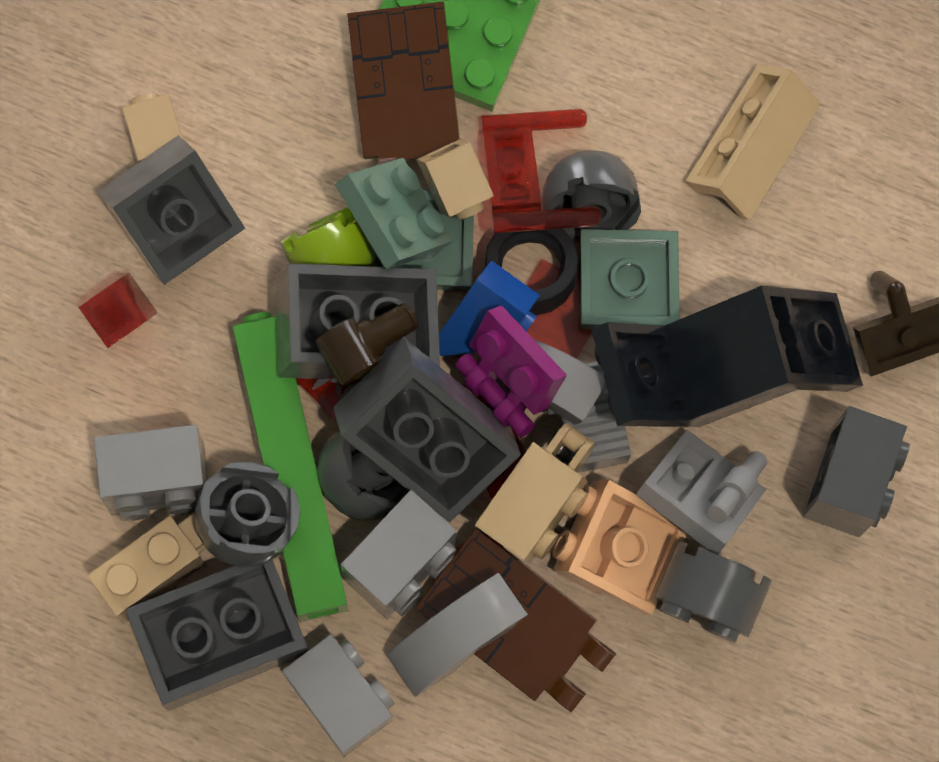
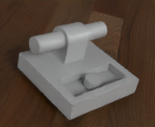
(704, 490)

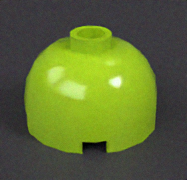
(331, 241)

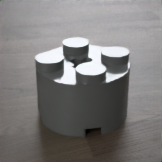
(712, 591)

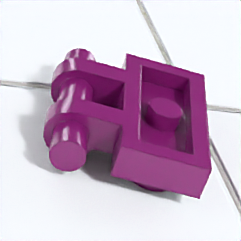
(521, 365)

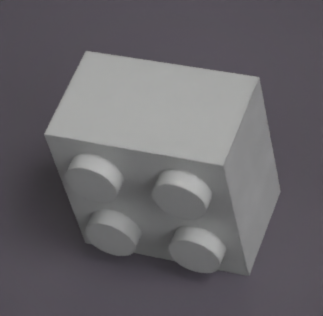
(151, 471)
(400, 556)

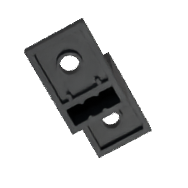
(726, 358)

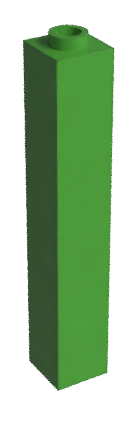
(288, 451)

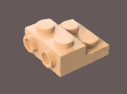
(617, 546)

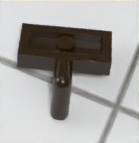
(899, 336)

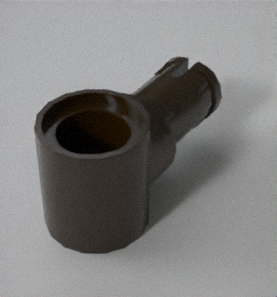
(356, 347)

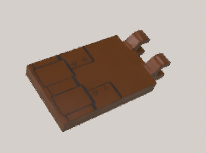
(403, 81)
(540, 646)

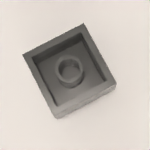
(171, 209)
(856, 471)

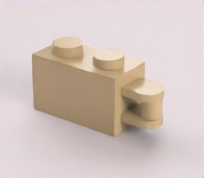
(538, 496)
(149, 565)

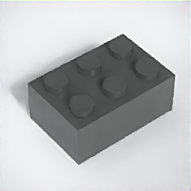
(322, 296)
(426, 430)
(216, 632)

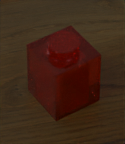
(118, 310)

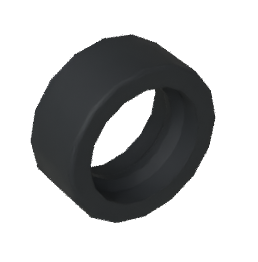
(560, 243)

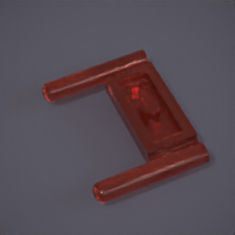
(514, 172)

